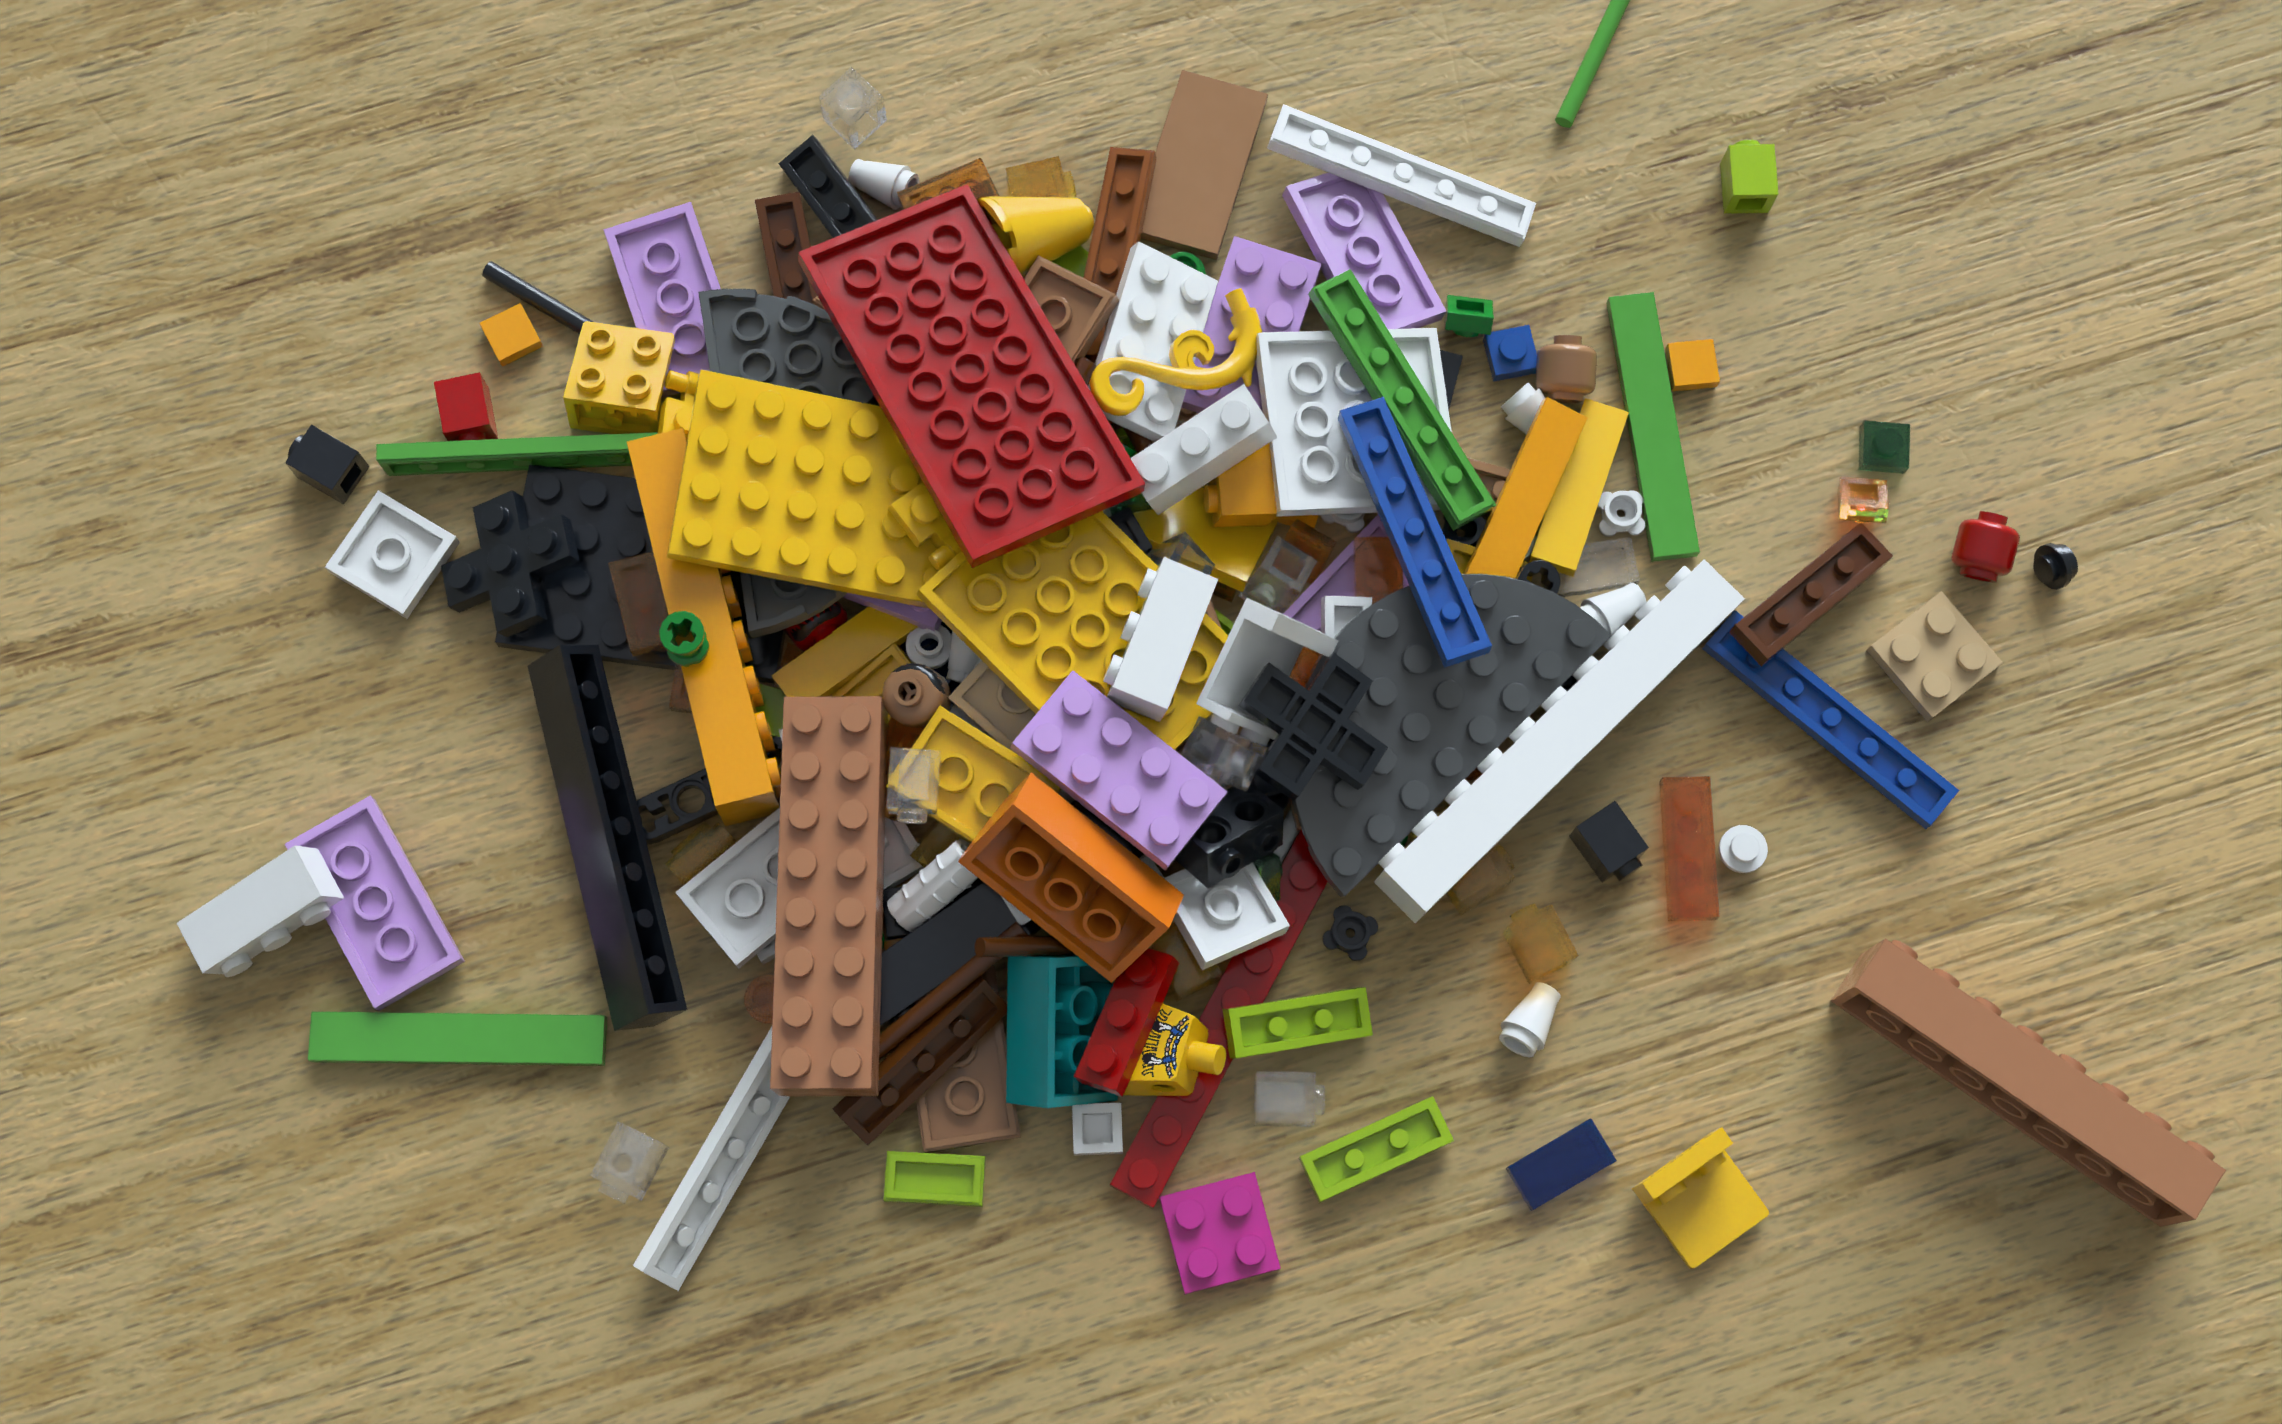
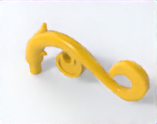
(1183, 370)

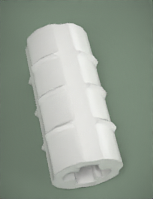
(932, 888)

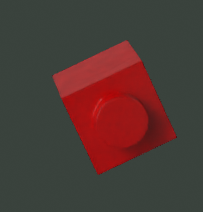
(465, 408)

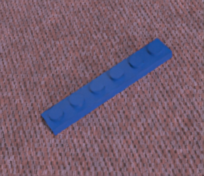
(1414, 532)
(1837, 727)

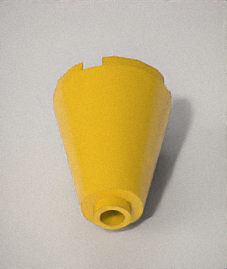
(1038, 226)

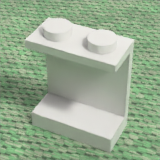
(1254, 641)

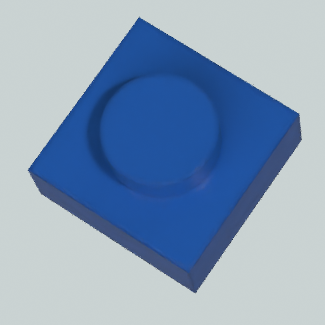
(1511, 353)

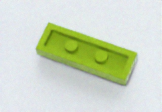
(1297, 1022)
(1376, 1149)

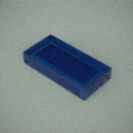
(1561, 1164)

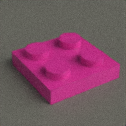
(1219, 1233)

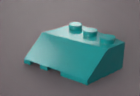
(1049, 1024)

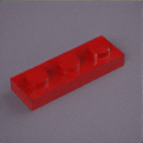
(1126, 1022)

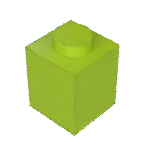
(1749, 177)

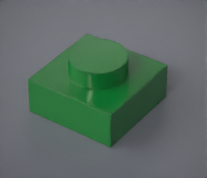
(1468, 316)

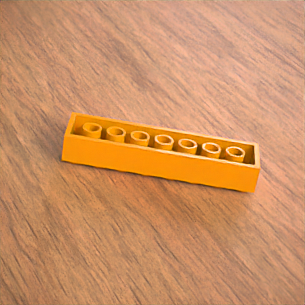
(719, 687)

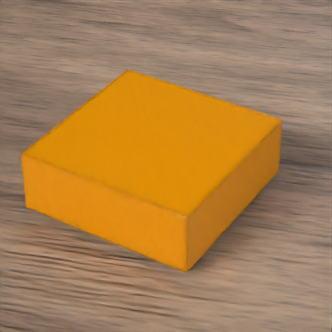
(511, 334)
(1692, 365)

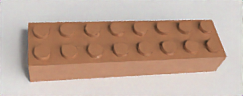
(830, 897)
(2029, 1084)

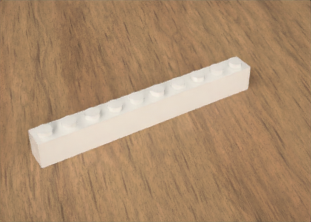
(1557, 741)

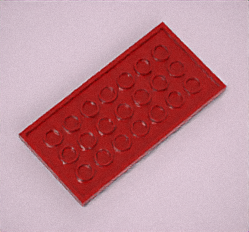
(970, 375)

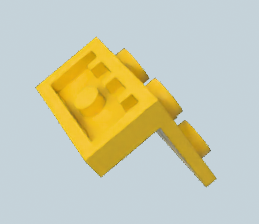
(617, 379)
(1701, 1199)

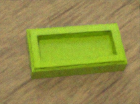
(934, 1178)

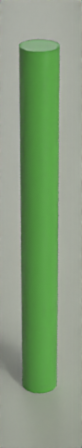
(1591, 62)

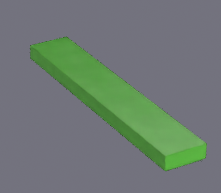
(1389, 375)
(1652, 427)
(505, 454)
(457, 1038)

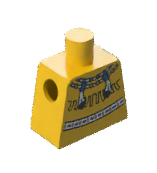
(1174, 1056)

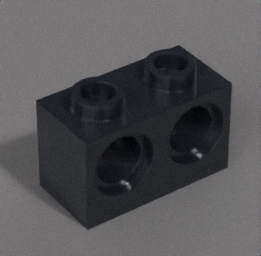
(1233, 836)

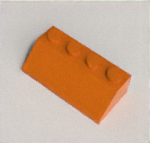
(1072, 878)

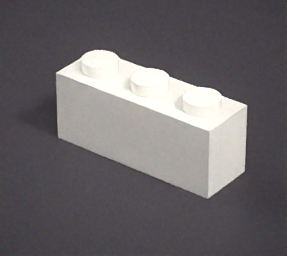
(1202, 449)
(1159, 638)
(261, 911)

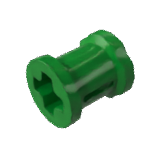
(681, 624)

